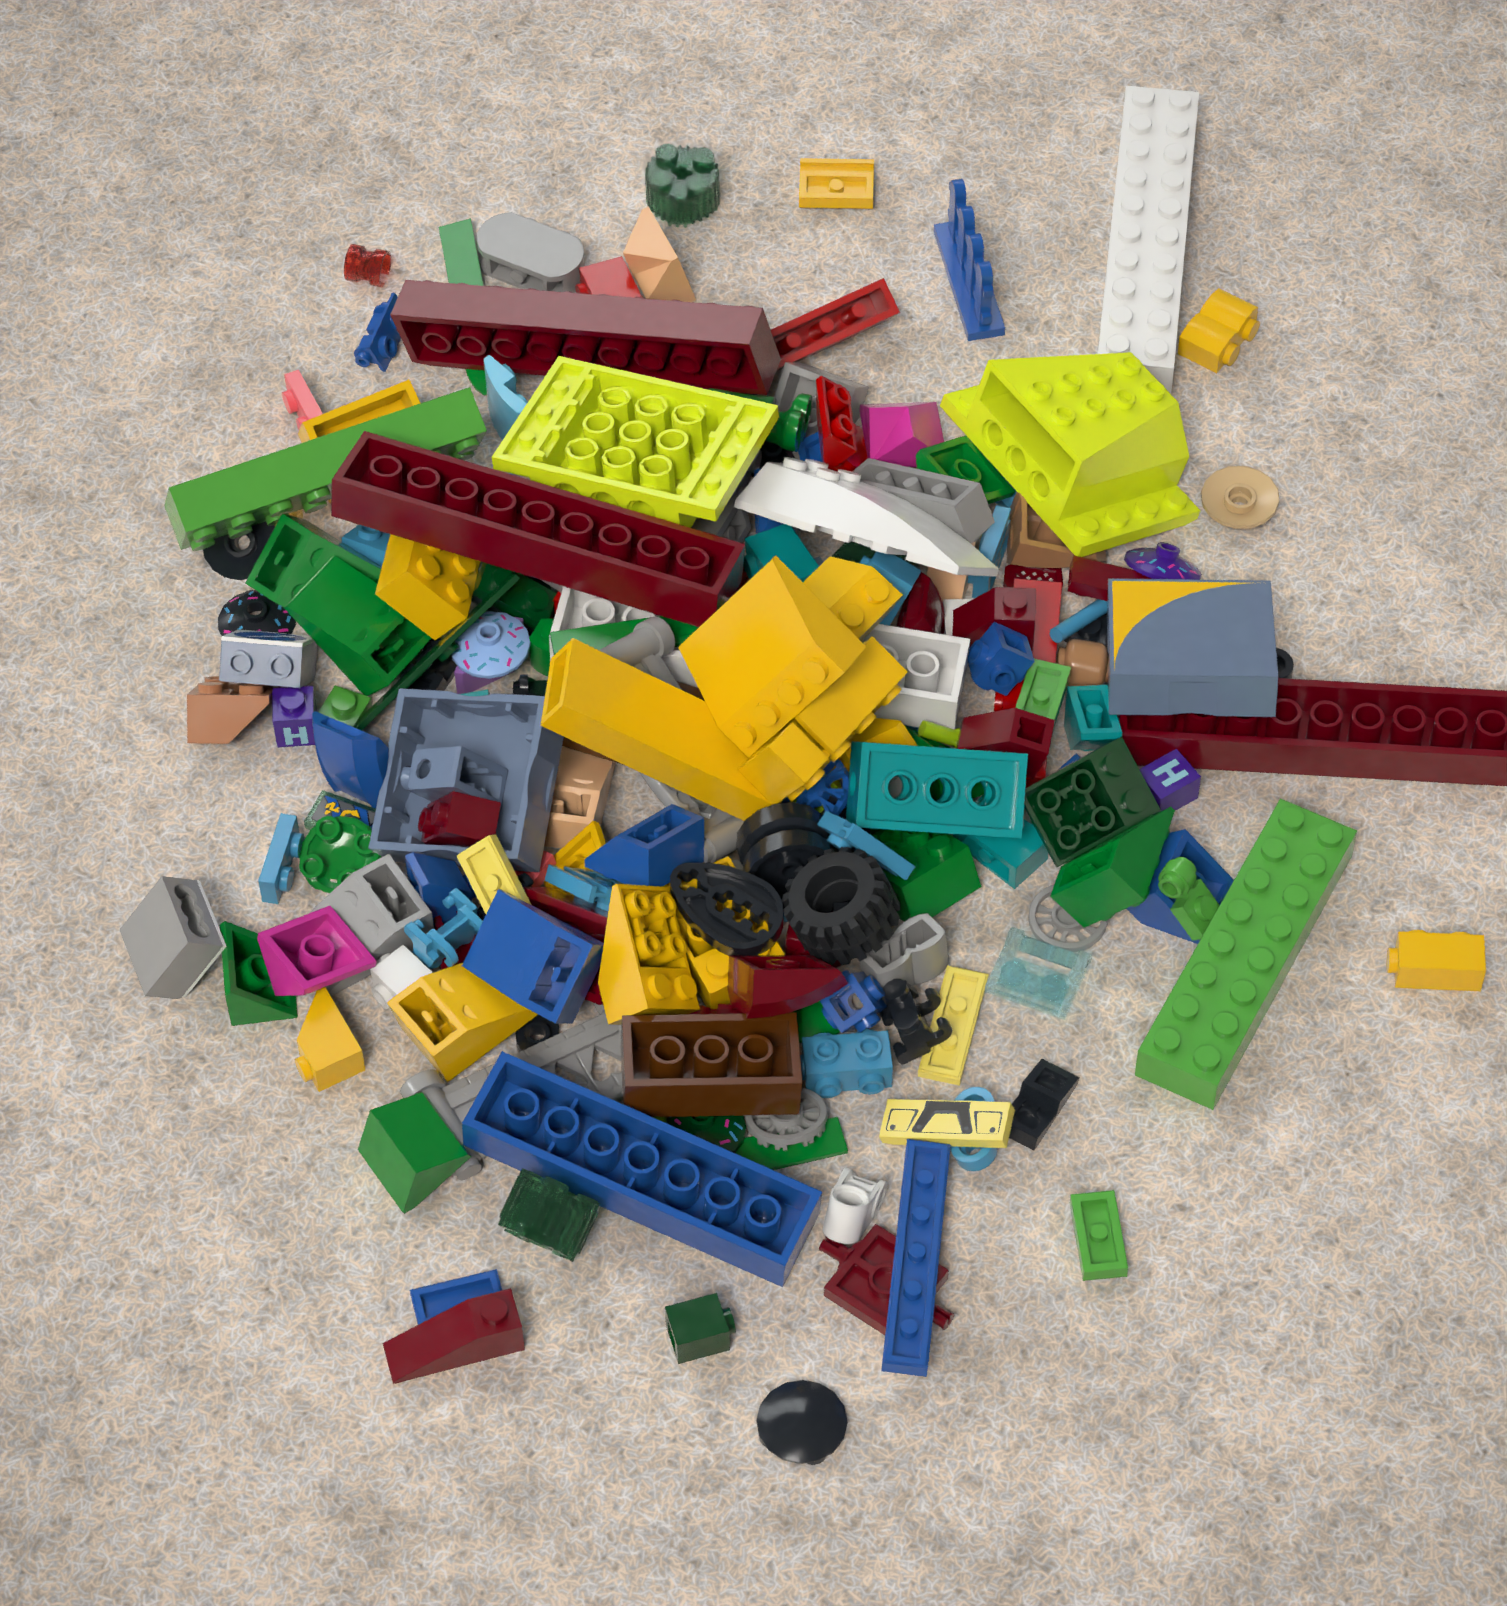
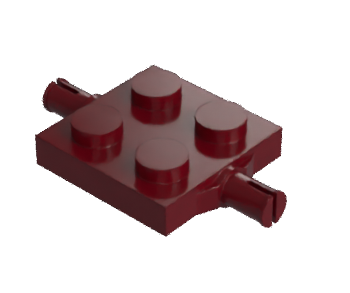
(865, 1278)

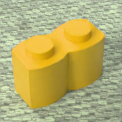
(1218, 331)

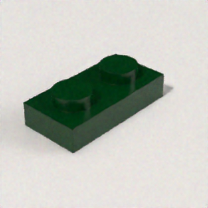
(523, 600)

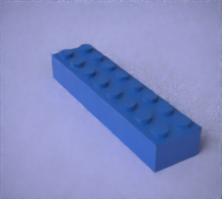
(642, 1168)

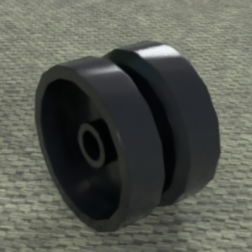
(779, 841)

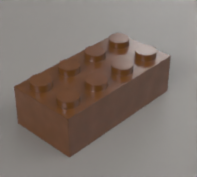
(711, 1065)

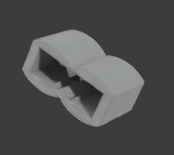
(912, 954)

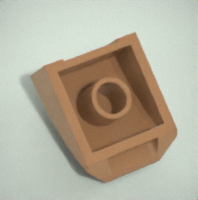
(1034, 543)

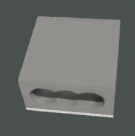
(172, 938)

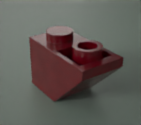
(1011, 732)
(458, 820)

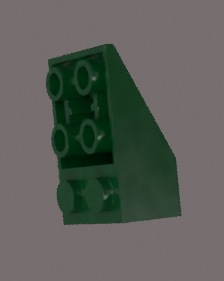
(1089, 801)

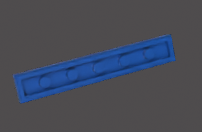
(916, 1258)

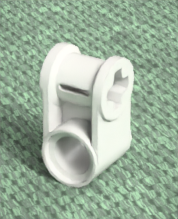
(852, 1207)

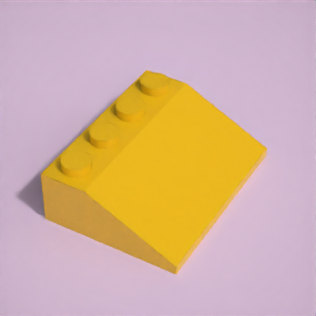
(767, 655)

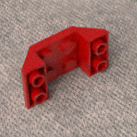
(839, 438)

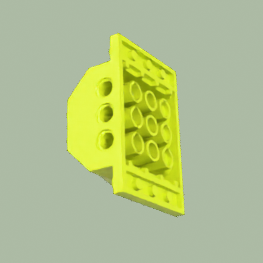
(636, 440)
(1083, 443)

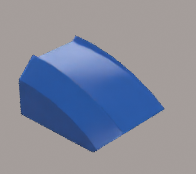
(350, 758)

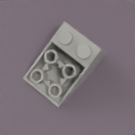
(376, 908)

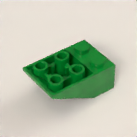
(295, 555)
(356, 626)
(941, 872)
(1113, 872)

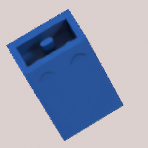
(534, 958)

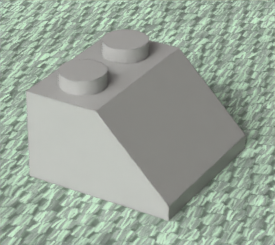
(801, 378)

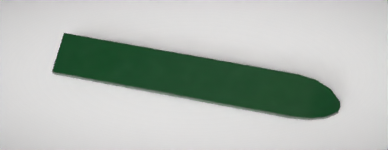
(441, 650)

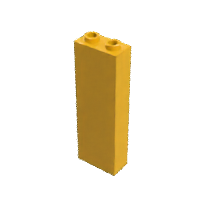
(646, 727)

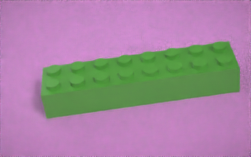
(303, 473)
(1245, 954)

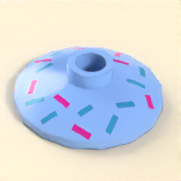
(494, 655)

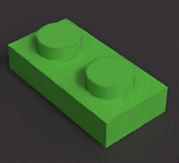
(1044, 689)
(1098, 1235)

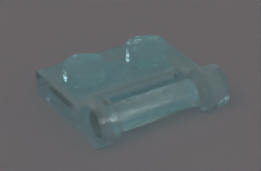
(1033, 984)

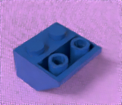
(652, 848)

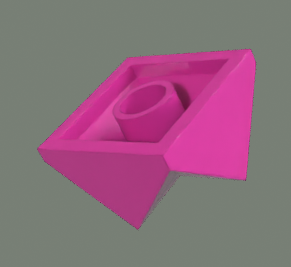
(900, 430)
(312, 953)

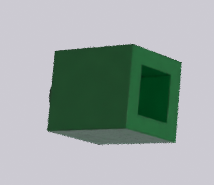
(699, 1327)

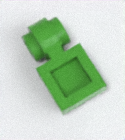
(1193, 902)

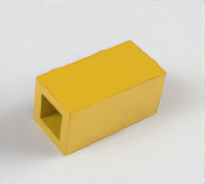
(1438, 961)

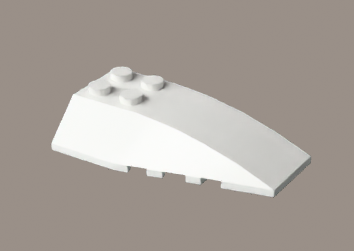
(839, 504)

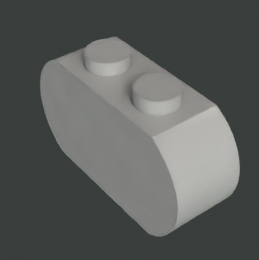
(529, 253)

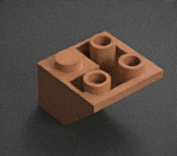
(223, 709)

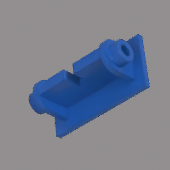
(382, 340)

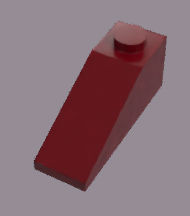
(457, 1337)

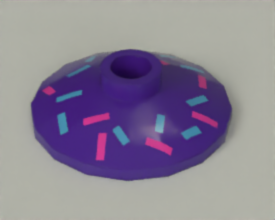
(1161, 563)

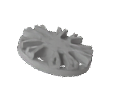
(1061, 922)
(792, 1128)

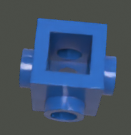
(1000, 659)
(839, 1007)

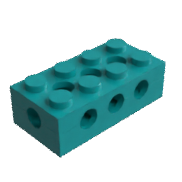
(955, 812)

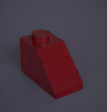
(1004, 605)

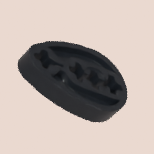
(719, 928)

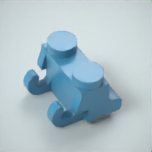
(442, 943)

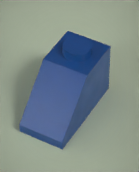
(434, 880)

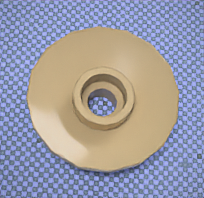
(1240, 485)

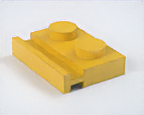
(836, 183)

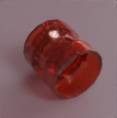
(366, 264)

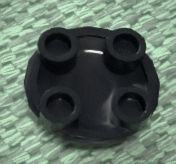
(801, 1422)

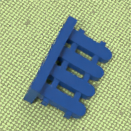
(966, 270)

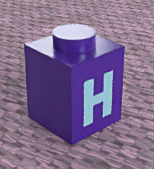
(293, 716)
(1172, 780)

